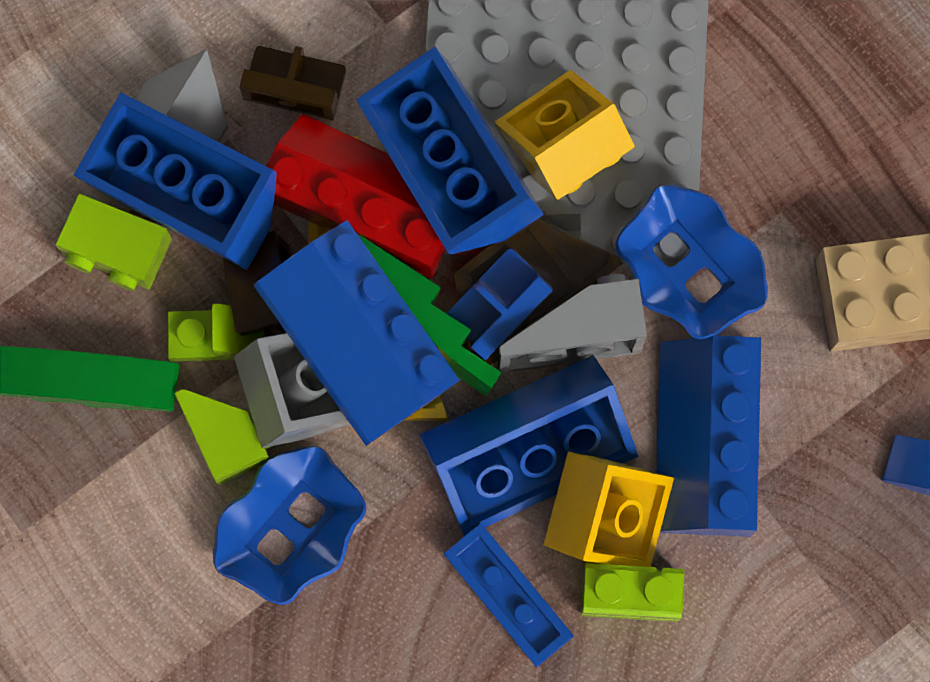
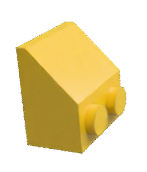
(565, 134)
(608, 511)

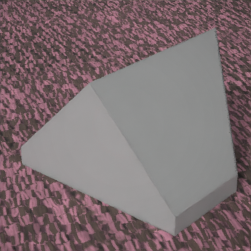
(188, 96)

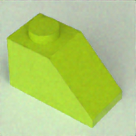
(224, 436)

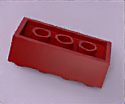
(340, 179)

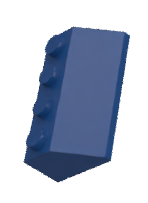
(448, 155)
(181, 180)
(356, 332)
(710, 434)
(518, 444)

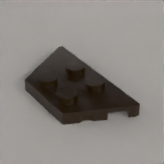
(556, 255)

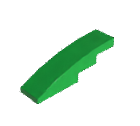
(443, 330)
(88, 379)

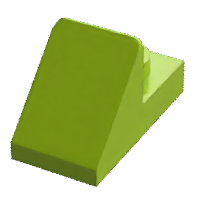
(205, 335)

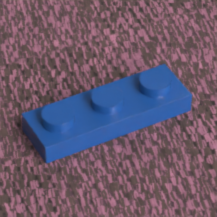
(508, 595)

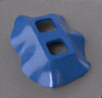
(711, 246)
(266, 507)

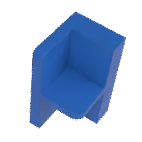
(499, 301)

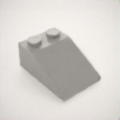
(597, 321)
(285, 393)

